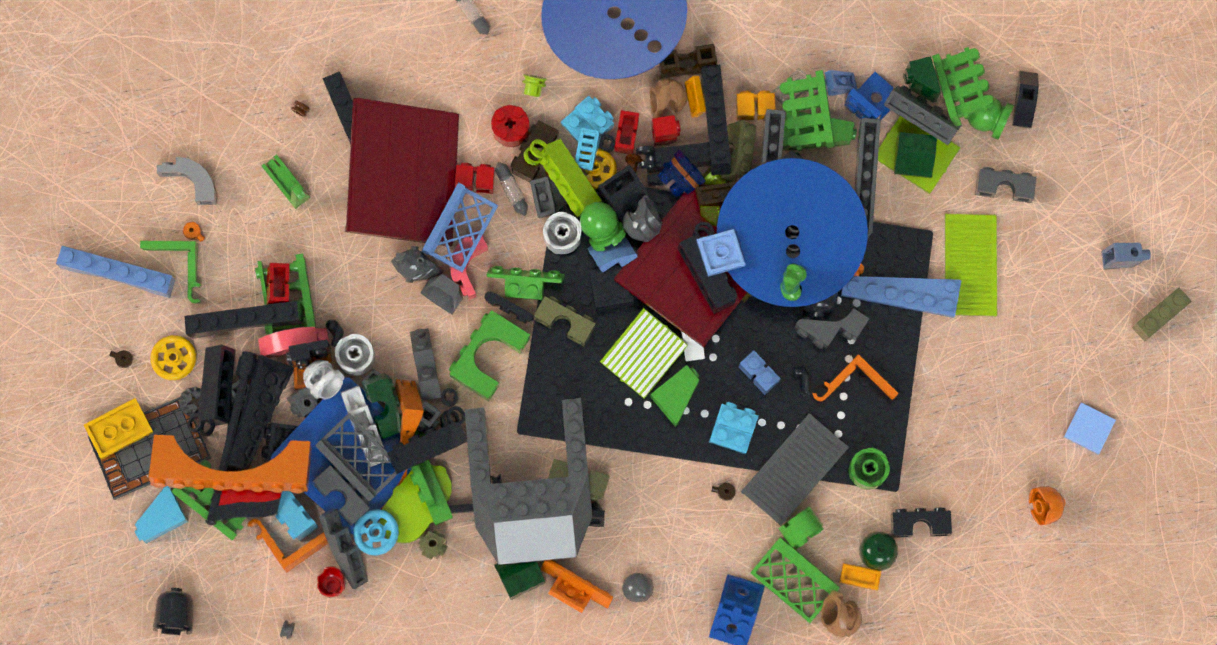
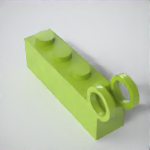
(564, 173)

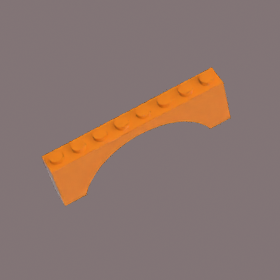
(284, 473)

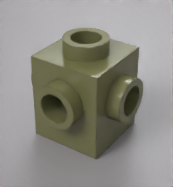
(436, 551)

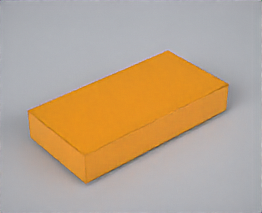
(695, 96)
(860, 577)

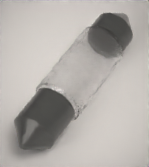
(474, 15)
(511, 188)

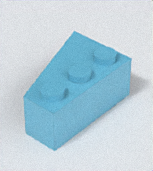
(295, 517)

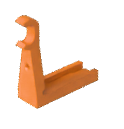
(867, 369)
(411, 408)
(295, 558)

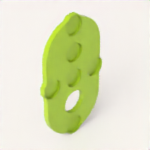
(406, 507)

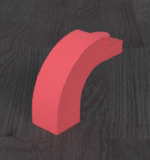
(458, 277)
(279, 342)

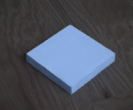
(721, 252)
(1089, 428)

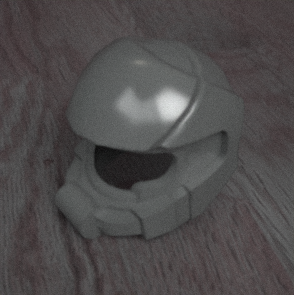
(644, 222)

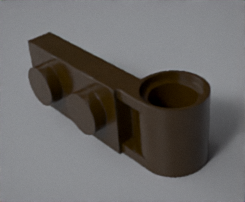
(713, 194)

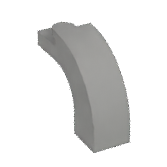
(204, 187)

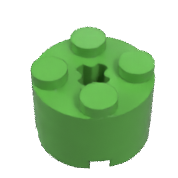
(879, 464)
(800, 527)

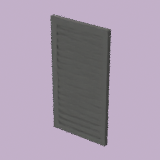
(794, 469)

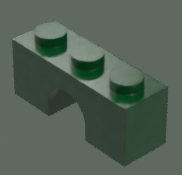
(380, 389)

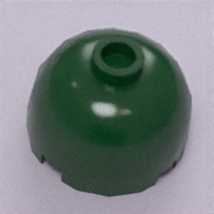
(878, 551)

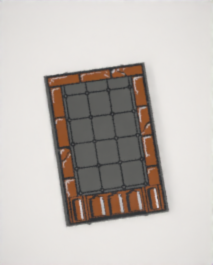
(130, 466)

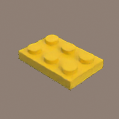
(118, 428)

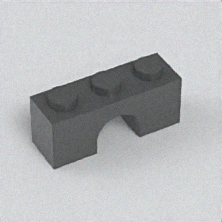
(1022, 184)
(330, 481)

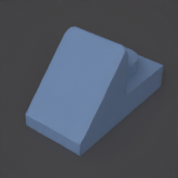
(839, 82)

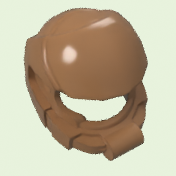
(667, 92)
(843, 621)

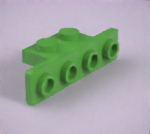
(525, 283)
(431, 492)

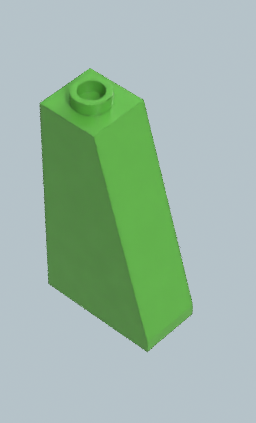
(842, 131)

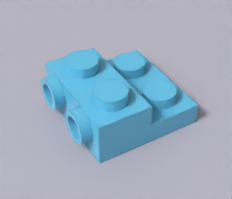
(589, 116)
(734, 427)

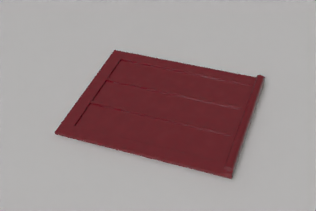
(400, 170)
(664, 280)

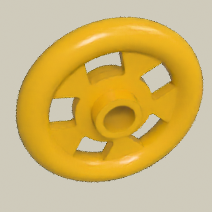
(608, 161)
(176, 373)

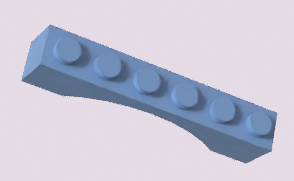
(132, 275)

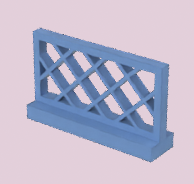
(448, 215)

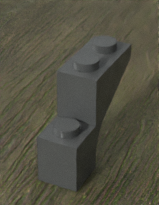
(825, 331)
(425, 364)

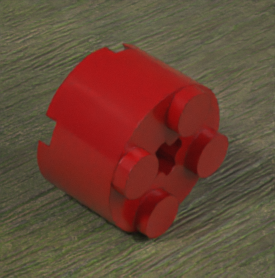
(510, 115)

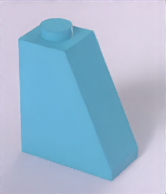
(160, 517)

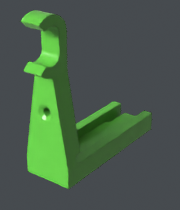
(286, 182)
(191, 246)

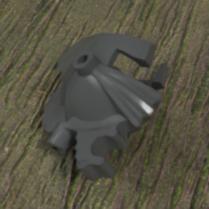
(415, 265)

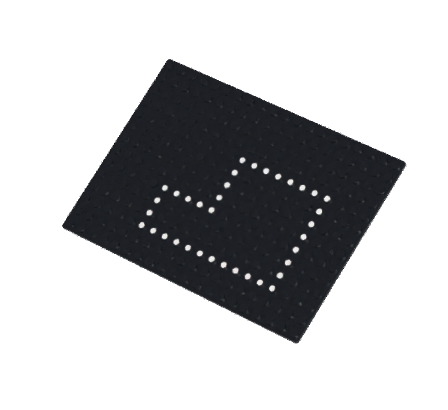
(627, 422)

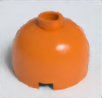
(1047, 505)

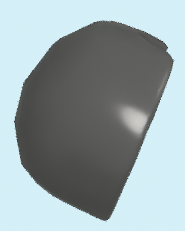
(637, 587)

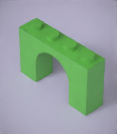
(492, 329)

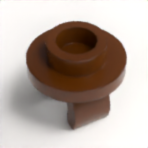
(633, 160)

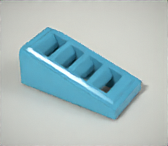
(593, 150)

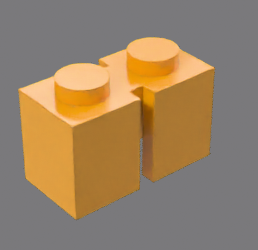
(745, 104)

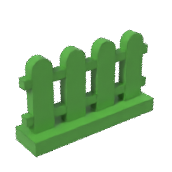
(957, 77)
(812, 120)
(202, 500)

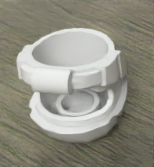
(322, 379)

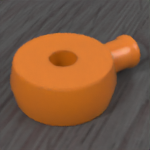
(195, 234)

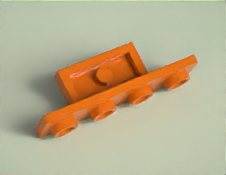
(573, 589)

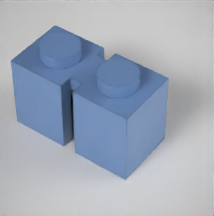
(766, 377)

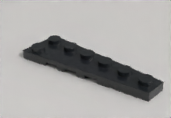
(262, 397)

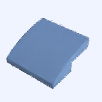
(612, 254)

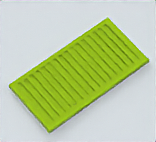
(973, 260)

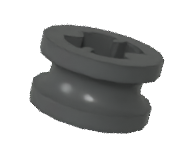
(287, 630)

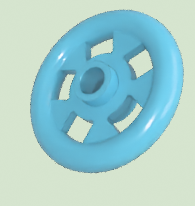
(360, 529)

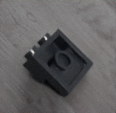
(302, 354)
(275, 435)

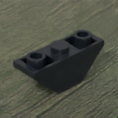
(1025, 99)

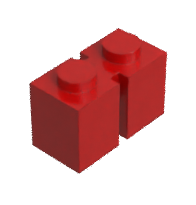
(665, 130)
(626, 132)
(484, 177)
(277, 278)

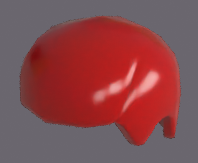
(331, 582)

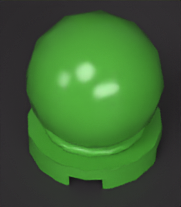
(993, 120)
(601, 225)

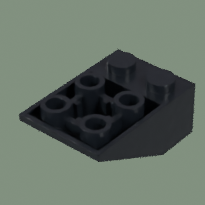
(623, 192)

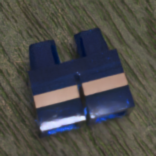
(683, 172)

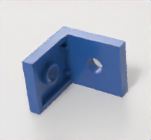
(860, 100)
(737, 610)

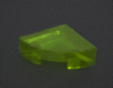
(710, 213)

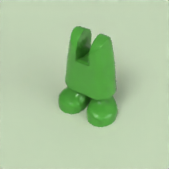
(790, 284)

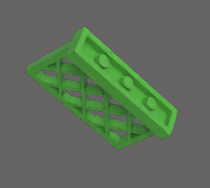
(802, 564)

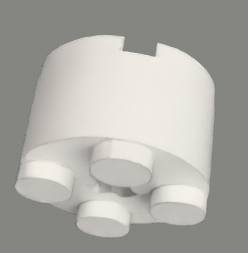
(567, 223)
(348, 346)

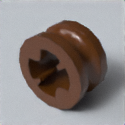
(300, 109)

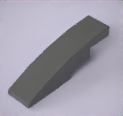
(345, 553)

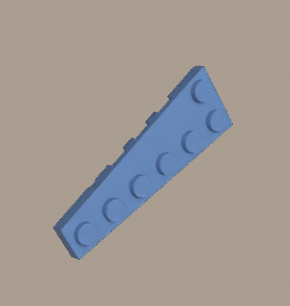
(916, 294)

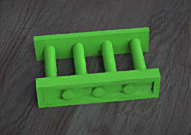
(300, 284)

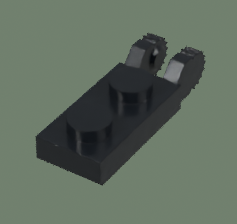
(507, 307)

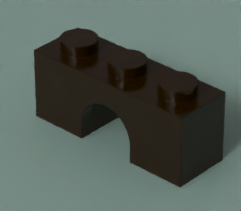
(688, 63)
(519, 165)

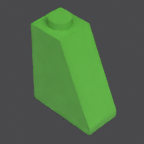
(676, 393)

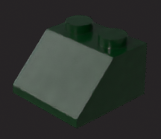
(922, 79)
(915, 155)
(520, 577)

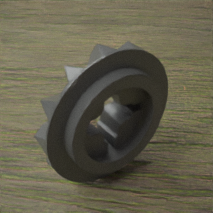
(185, 399)

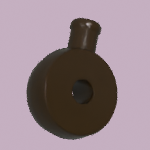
(119, 356)
(720, 490)

